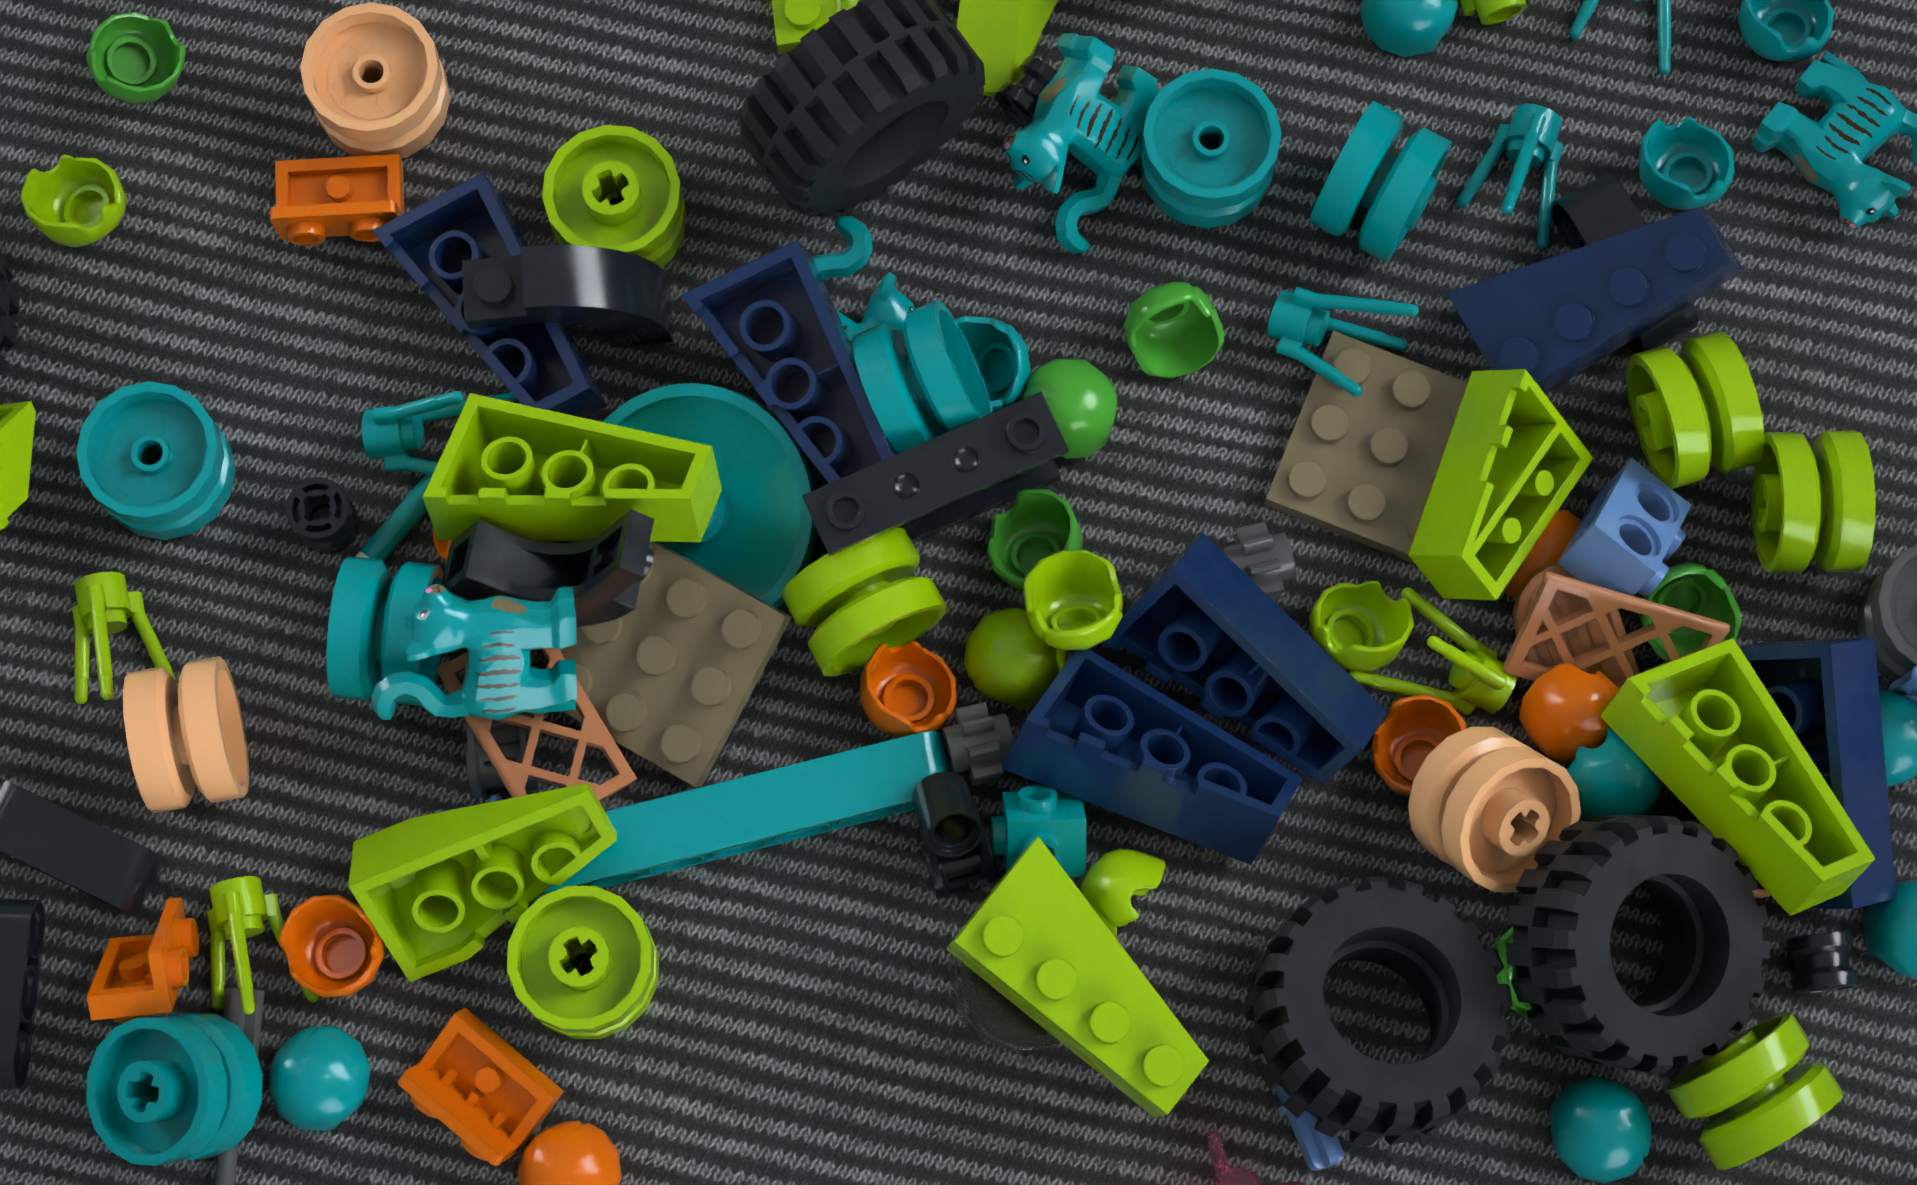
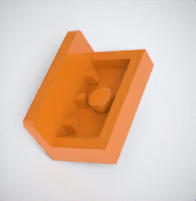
(336, 197)
(145, 971)
(480, 1089)

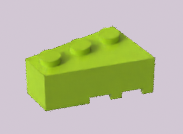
(1495, 485)

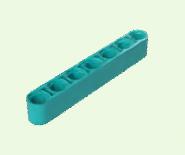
(763, 810)

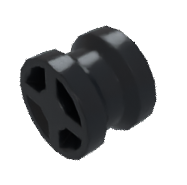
(1021, 96)
(1822, 962)

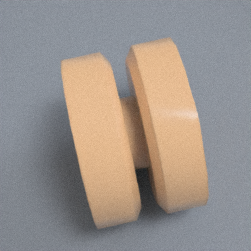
(375, 81)
(185, 734)
(1490, 805)

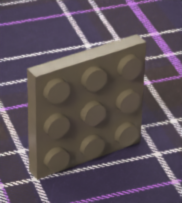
(1372, 457)
(677, 664)

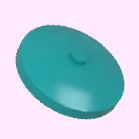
(760, 522)

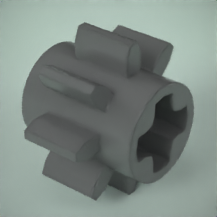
(1263, 557)
(978, 743)

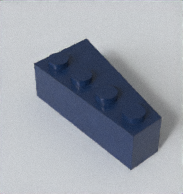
(471, 223)
(1594, 298)
(796, 355)
(1248, 661)
(1834, 709)
(1150, 760)

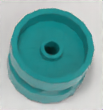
(1209, 148)
(1387, 185)
(921, 378)
(135, 431)
(369, 629)
(174, 1088)

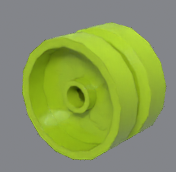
(620, 169)
(1695, 409)
(1813, 502)
(863, 601)
(551, 940)
(1755, 1092)

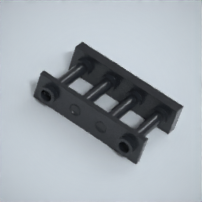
(941, 479)

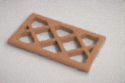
(1601, 602)
(515, 774)

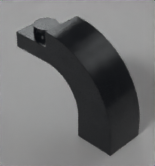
(573, 285)
(600, 570)

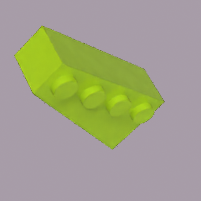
(566, 476)
(1741, 772)
(1072, 976)

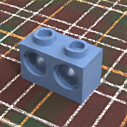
(1627, 533)

